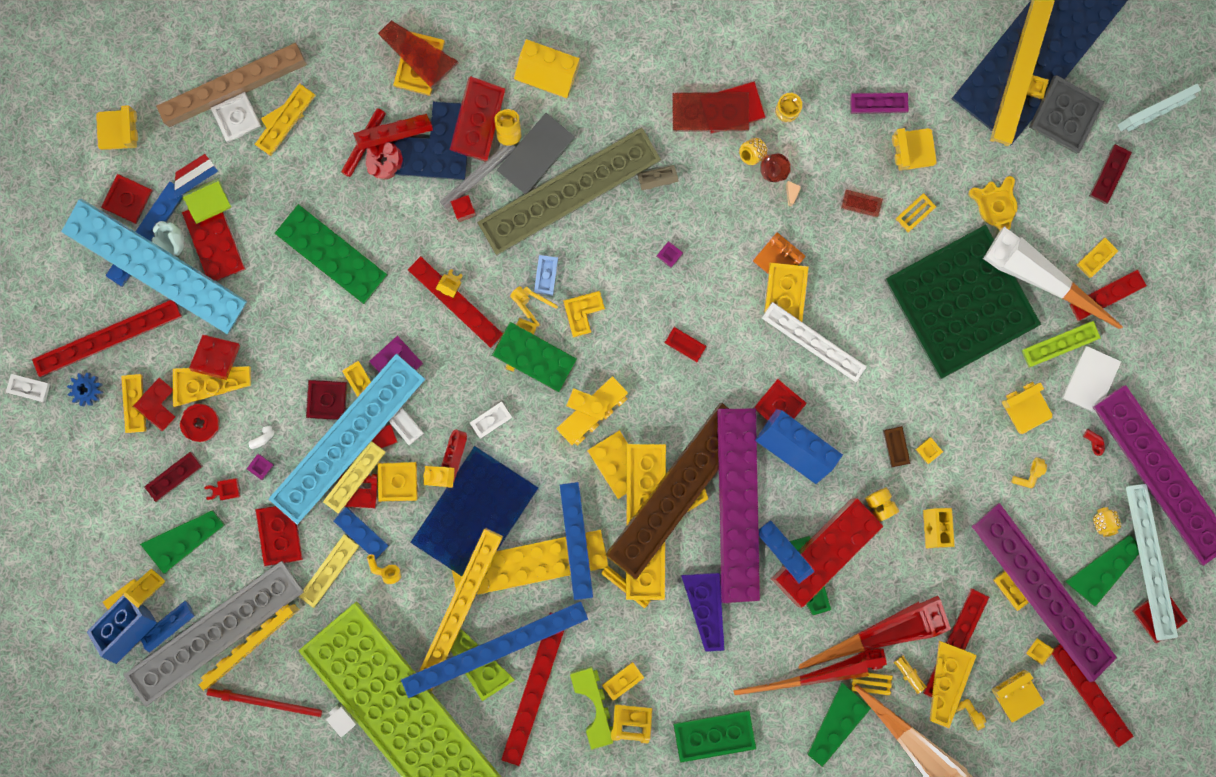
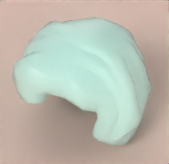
(168, 237)

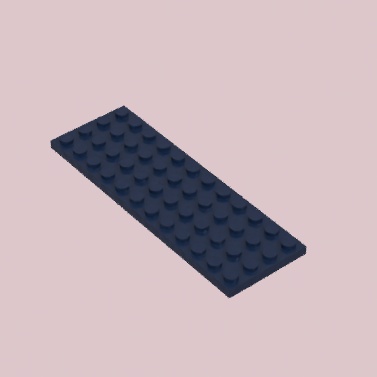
(1068, 36)

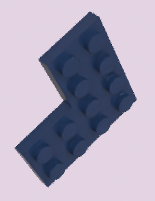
(433, 156)

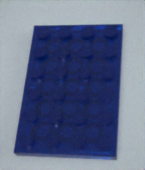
(481, 498)

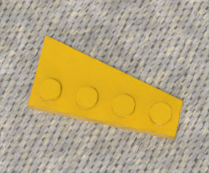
(193, 386)
(951, 676)

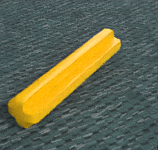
(620, 582)

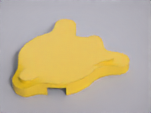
(995, 203)

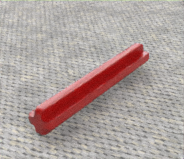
(357, 154)

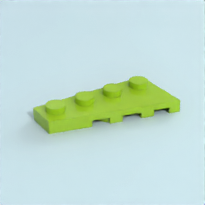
(487, 678)

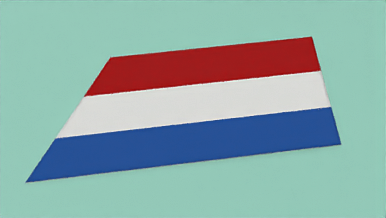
(193, 174)

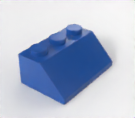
(120, 629)

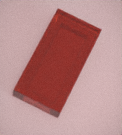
(861, 203)

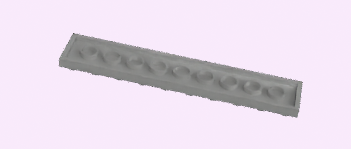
(213, 633)

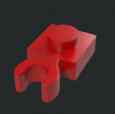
(226, 489)

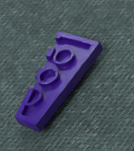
(706, 605)

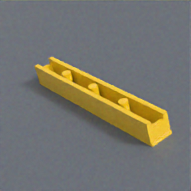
(1021, 71)

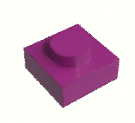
(669, 254)
(260, 466)

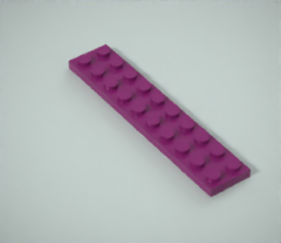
(1160, 472)
(738, 505)
(1044, 592)

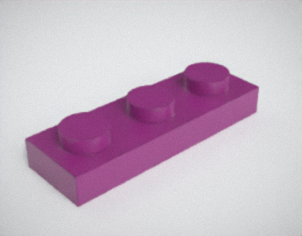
(878, 103)

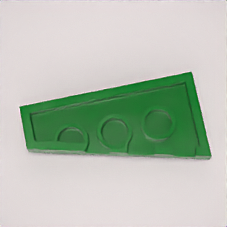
(840, 720)

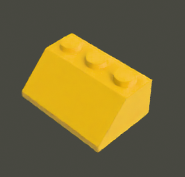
(546, 68)

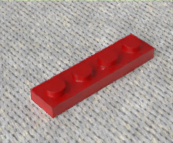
(392, 131)
(1112, 292)

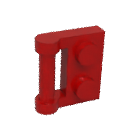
(364, 497)

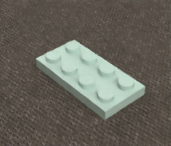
(1159, 109)

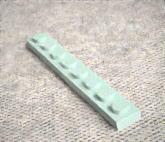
(1151, 562)

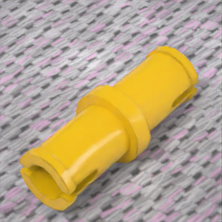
(910, 674)

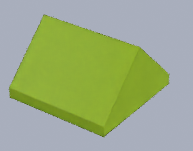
(206, 200)

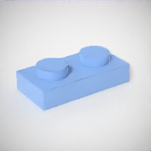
(546, 275)

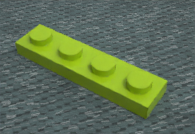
(1061, 344)

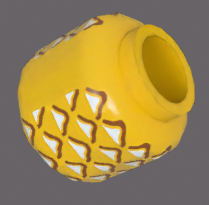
(753, 151)
(1107, 522)

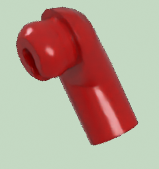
(1097, 442)

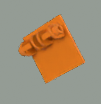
(778, 251)

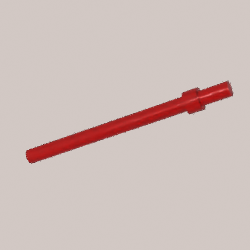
(227, 695)

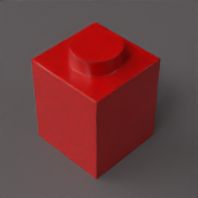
(463, 208)

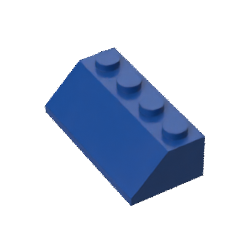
(798, 446)

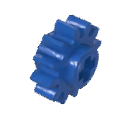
(88, 382)

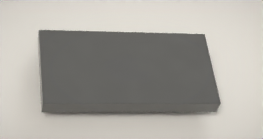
(535, 153)

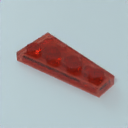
(420, 56)

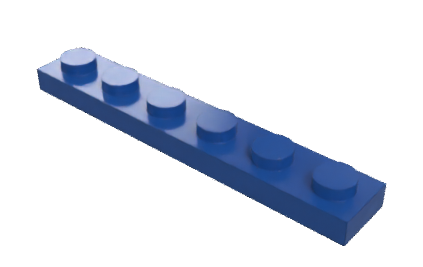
(160, 211)
(576, 541)

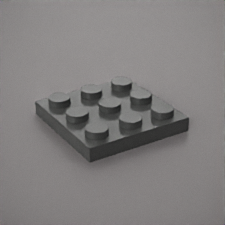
(1066, 114)

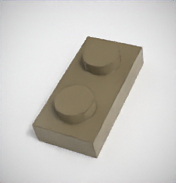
(657, 177)

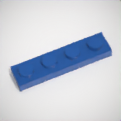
(785, 552)

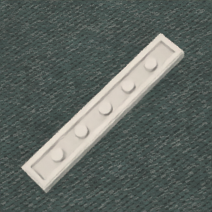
(813, 342)

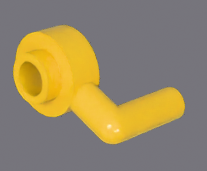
(1037, 469)
(390, 574)
(977, 718)

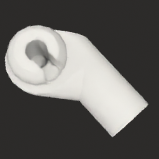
(268, 433)

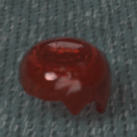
(775, 168)

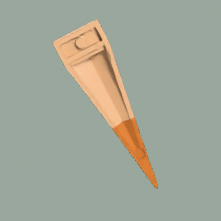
(925, 754)

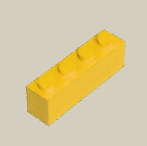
(579, 423)

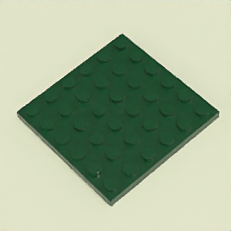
(961, 303)

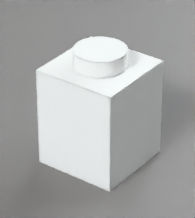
(341, 720)

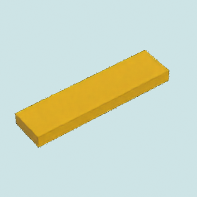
(285, 119)

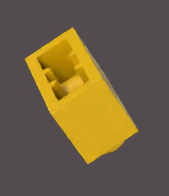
(938, 528)

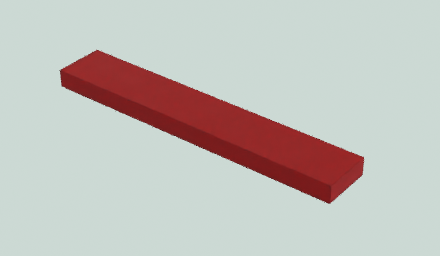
(963, 627)

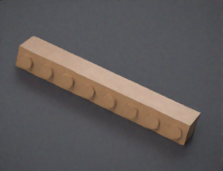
(231, 84)

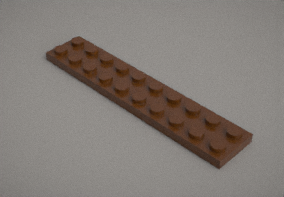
(669, 500)

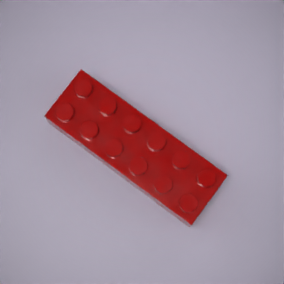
(830, 551)

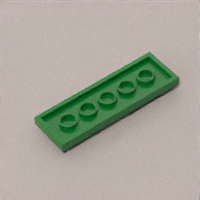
(331, 254)

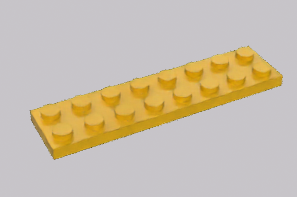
(644, 472)
(537, 563)

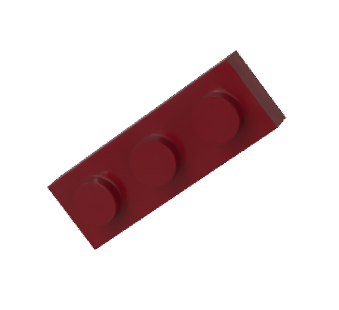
(1110, 174)
(173, 476)

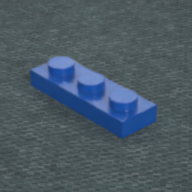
(360, 533)
(167, 626)

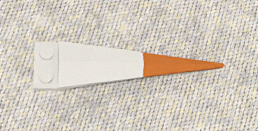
(1023, 261)

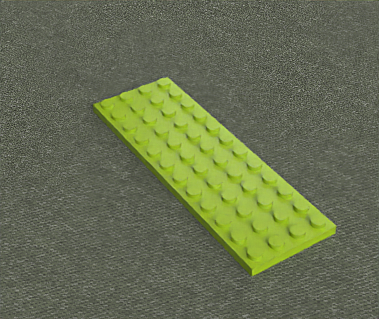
(366, 678)

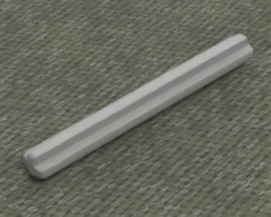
(477, 175)

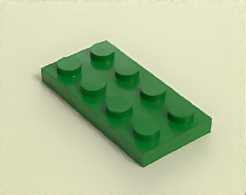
(534, 357)
(714, 736)

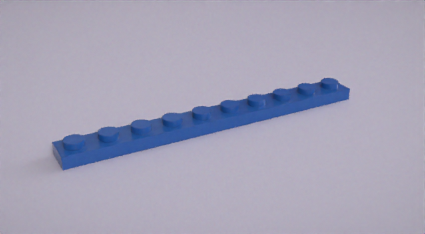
(494, 649)

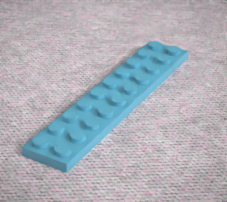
(154, 266)
(346, 439)

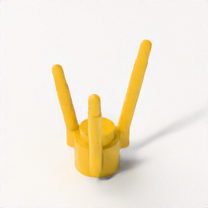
(521, 298)

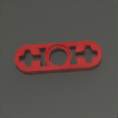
(454, 448)

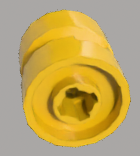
(788, 107)
(508, 127)
(876, 500)

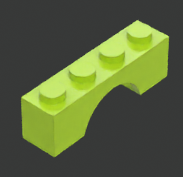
(585, 683)

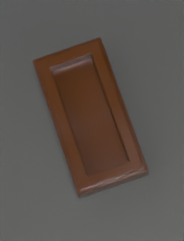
(896, 446)

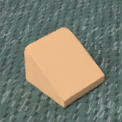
(792, 192)

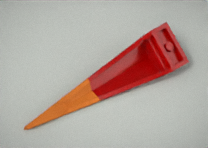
(910, 624)
(850, 668)

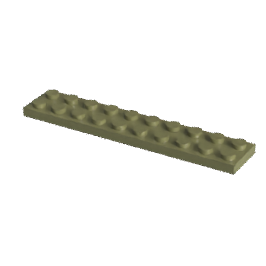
(569, 191)

